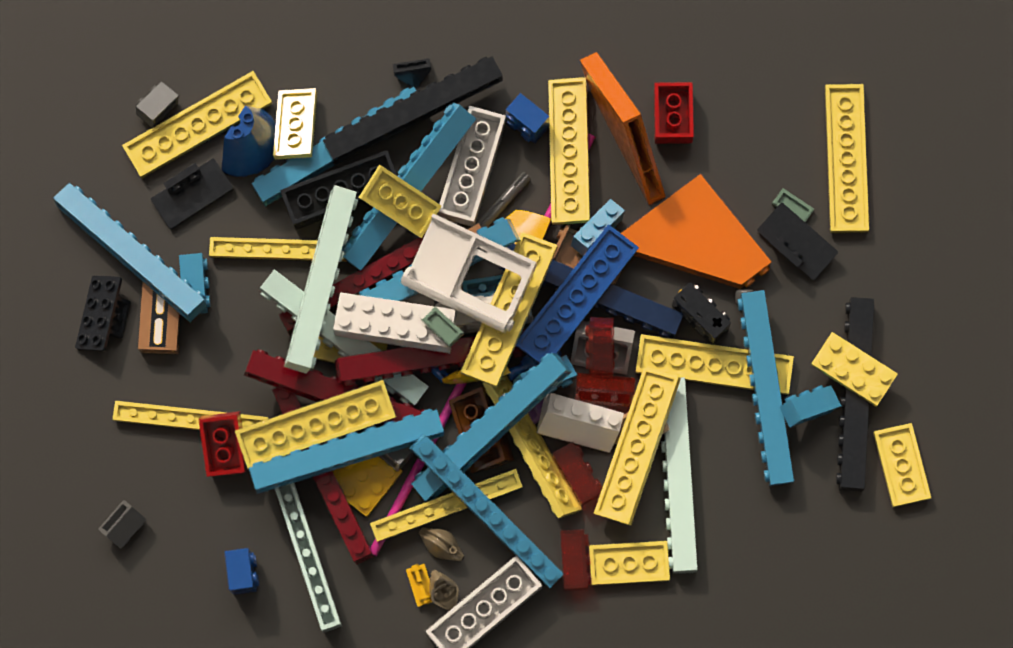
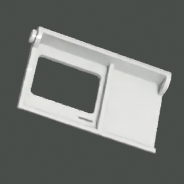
(444, 262)

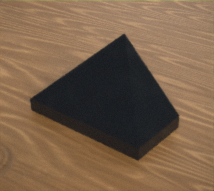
(412, 71)

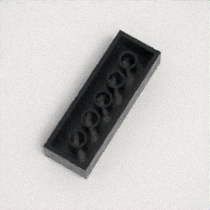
(309, 199)

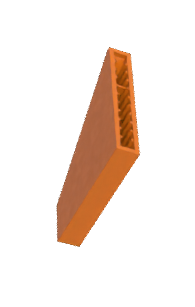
(625, 125)
(699, 237)

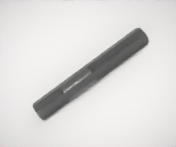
(504, 200)

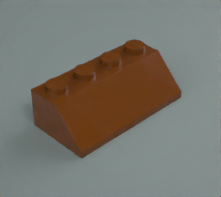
(470, 408)

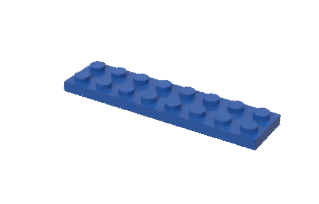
(577, 294)

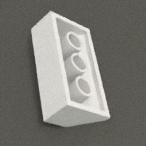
(579, 422)

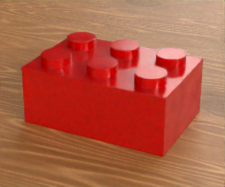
(673, 113)
(221, 445)

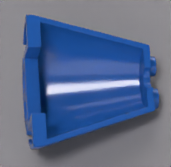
(250, 144)

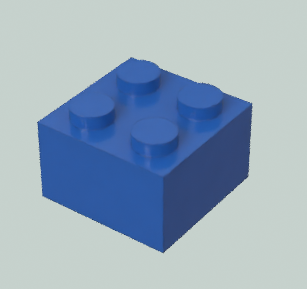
(527, 118)
(240, 571)

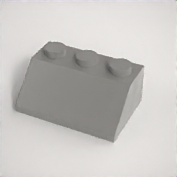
(622, 346)

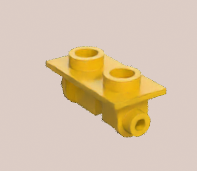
(420, 584)

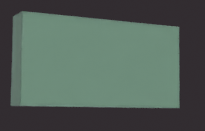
(795, 204)
(442, 326)

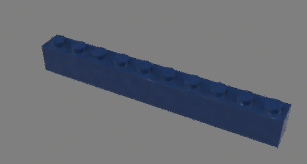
(622, 303)

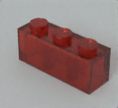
(600, 347)
(605, 391)
(577, 473)
(575, 560)

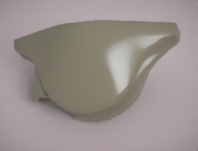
(441, 544)
(443, 590)

